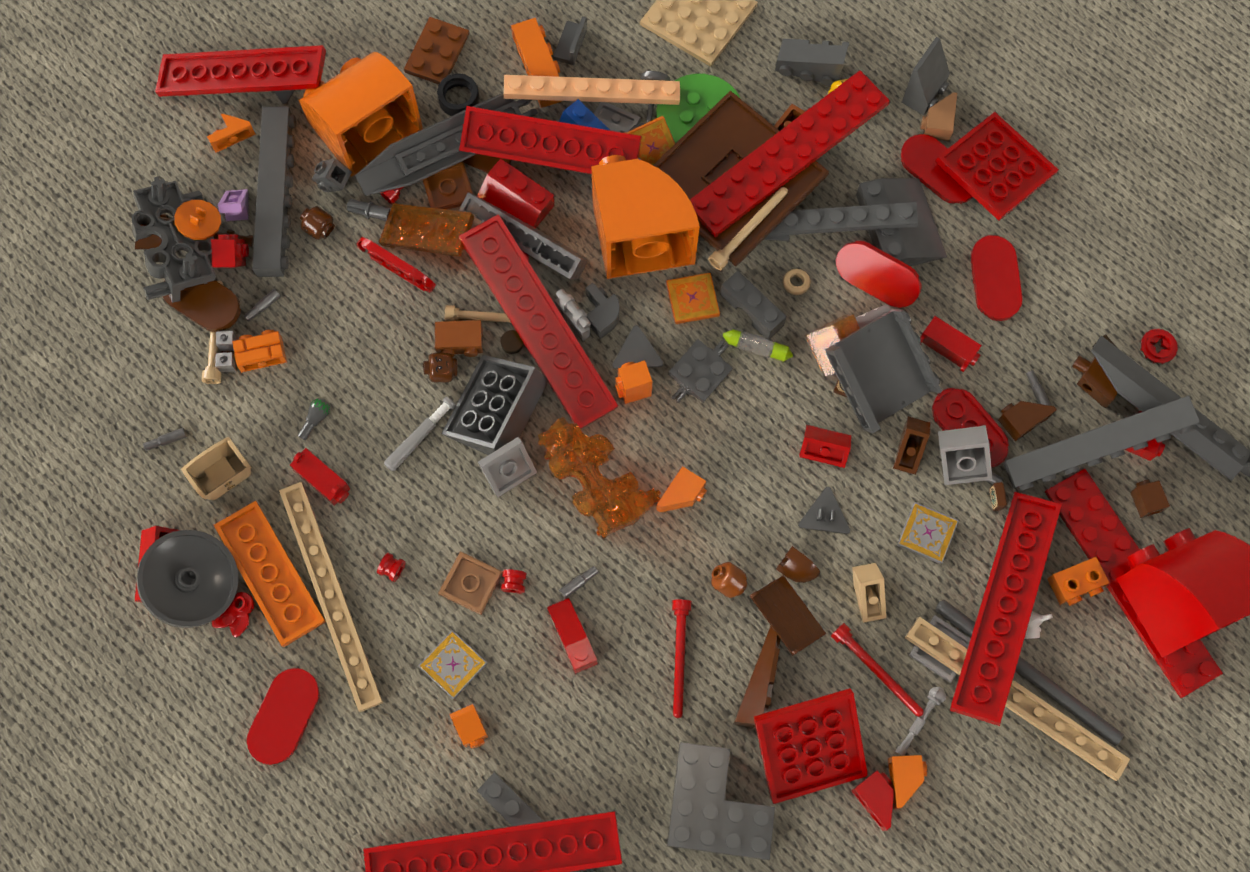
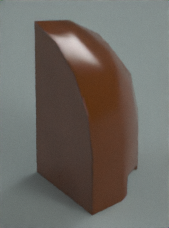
(798, 567)

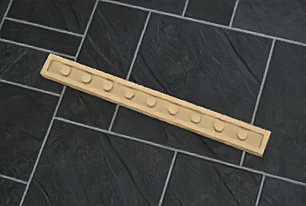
(331, 597)
(1026, 705)

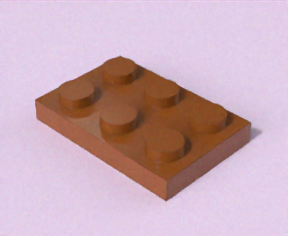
(436, 50)

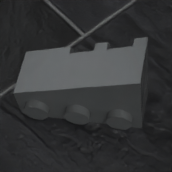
(811, 61)

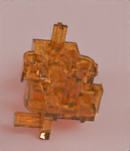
(611, 502)

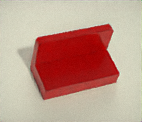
(825, 446)

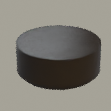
(511, 342)

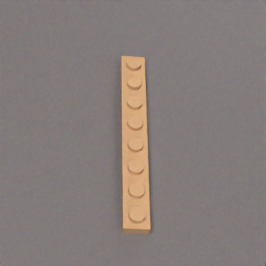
(591, 89)

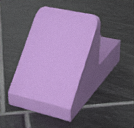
(234, 205)

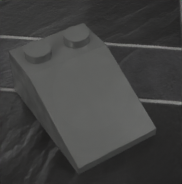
(927, 79)

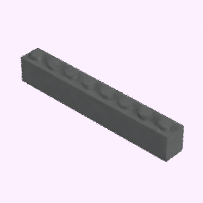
(273, 192)
(1101, 442)

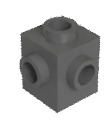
(331, 175)

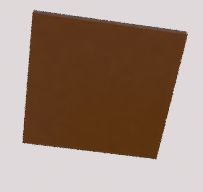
(714, 147)

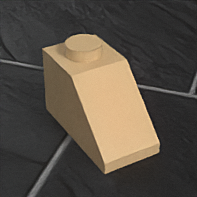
(870, 592)

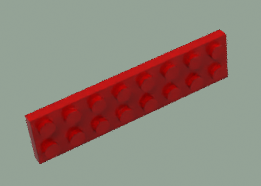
(241, 71)
(542, 140)

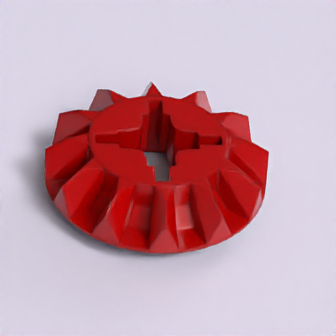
(1167, 342)

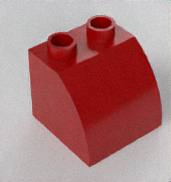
(1189, 588)

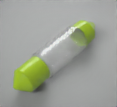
(757, 345)

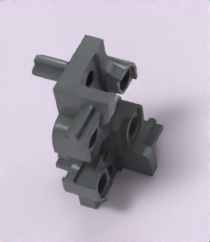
(177, 271)

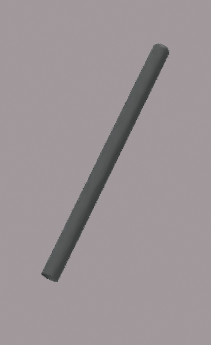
(1040, 681)

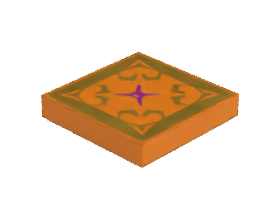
(655, 139)
(692, 298)

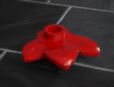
(236, 617)

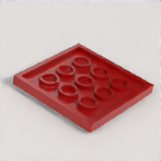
(996, 166)
(811, 745)

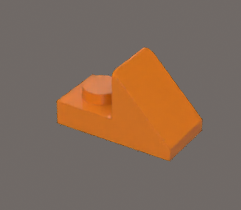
(235, 132)

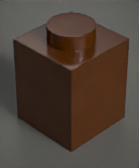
(1149, 498)

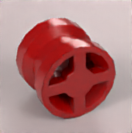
(391, 567)
(513, 581)

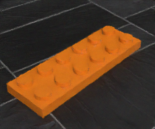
(269, 574)

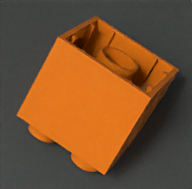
(362, 110)
(641, 218)

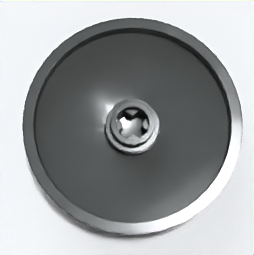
(187, 578)

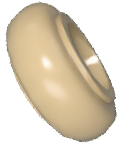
(794, 290)

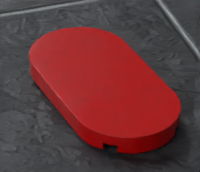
(919, 158)
(396, 265)
(878, 274)
(996, 278)
(961, 412)
(283, 716)

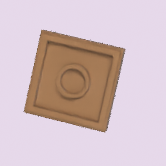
(470, 583)

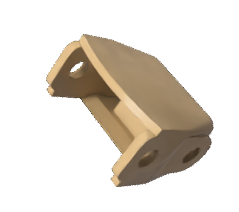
(217, 470)

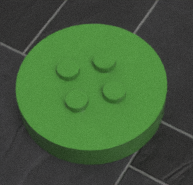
(697, 97)

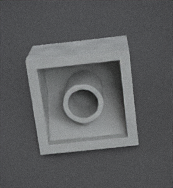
(965, 455)

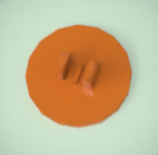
(197, 219)

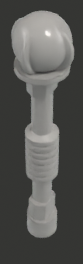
(936, 697)

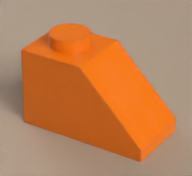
(682, 491)
(469, 726)
(906, 777)

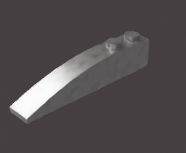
(529, 238)

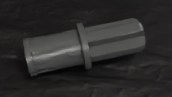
(368, 209)

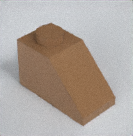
(940, 118)

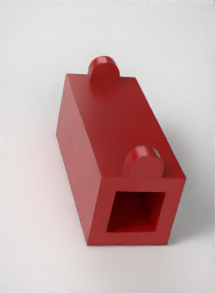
(951, 343)
(320, 477)

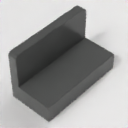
(571, 41)

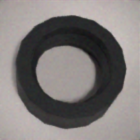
(453, 81)

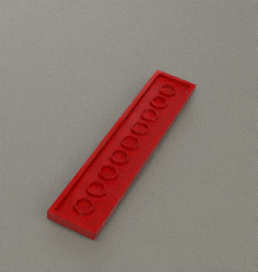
(788, 153)
(538, 322)
(1105, 537)
(1006, 609)
(533, 847)

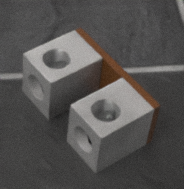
(226, 358)

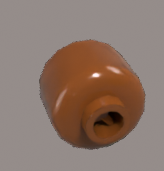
(729, 579)

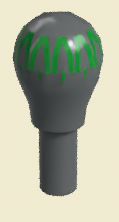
(317, 412)

